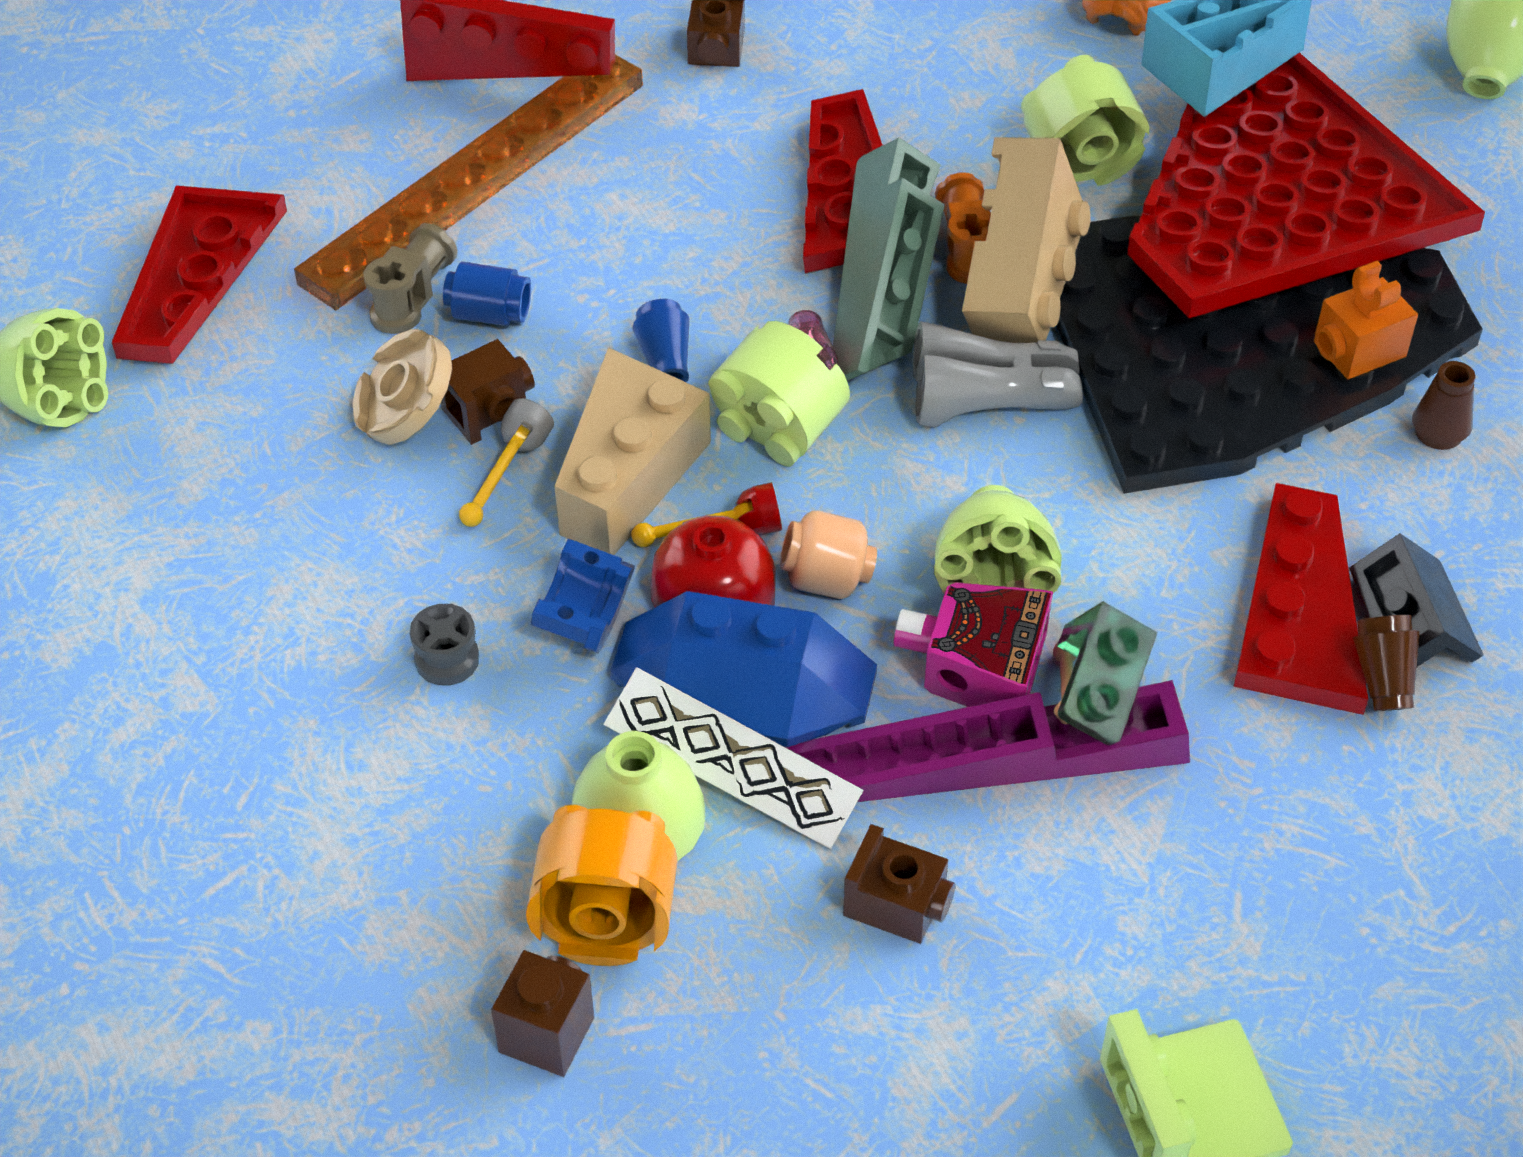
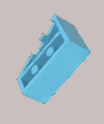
(1221, 46)

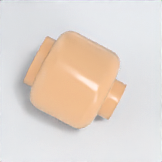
(827, 554)

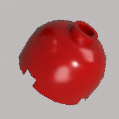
(713, 559)

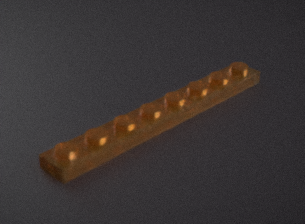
(467, 178)

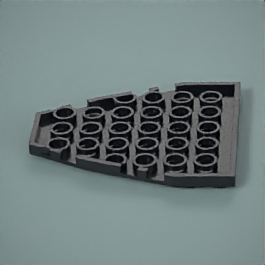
(1223, 387)

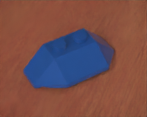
(753, 662)

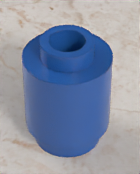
(487, 294)

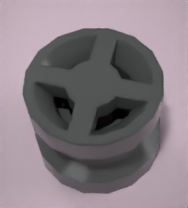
(444, 644)

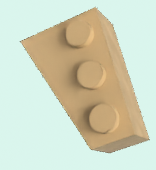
(1028, 244)
(628, 450)

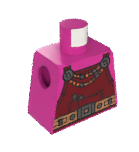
(981, 642)

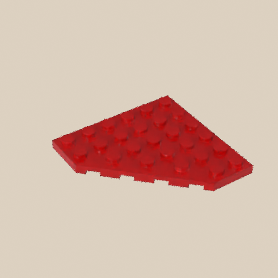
(1285, 193)

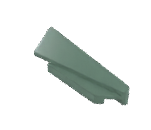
(886, 256)

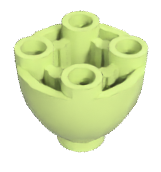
(1486, 44)
(53, 367)
(998, 542)
(645, 776)

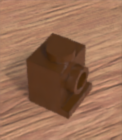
(716, 32)
(484, 387)
(897, 886)

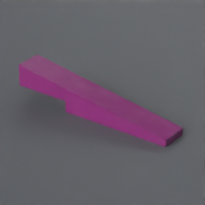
(998, 746)

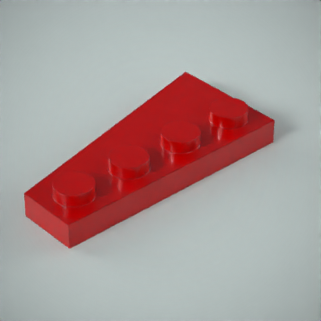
(502, 41)
(838, 136)
(191, 266)
(1303, 608)

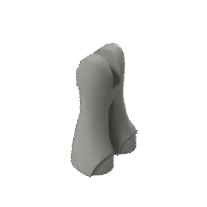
(976, 373)

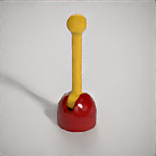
(754, 507)

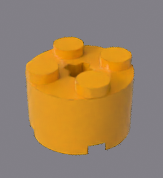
(603, 884)

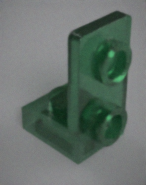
(1107, 672)

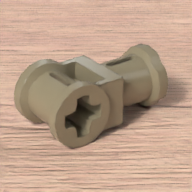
(403, 278)

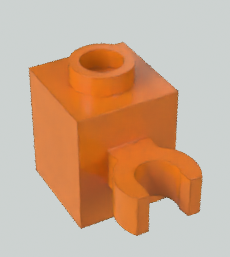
(1365, 324)

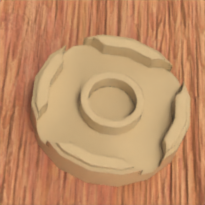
(402, 387)

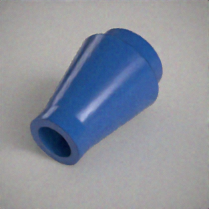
(664, 336)

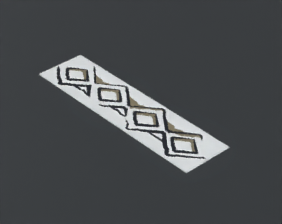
(737, 758)

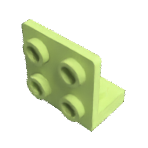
(1192, 1091)

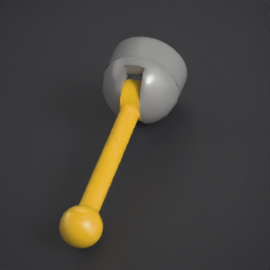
(523, 429)

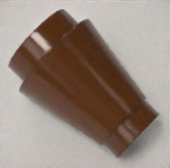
(1446, 408)
(1388, 660)

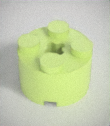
(1093, 117)
(778, 391)

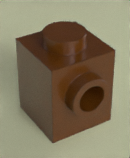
(543, 1012)

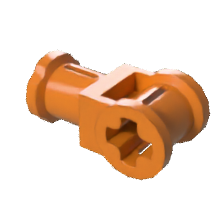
(965, 220)

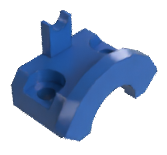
(584, 595)

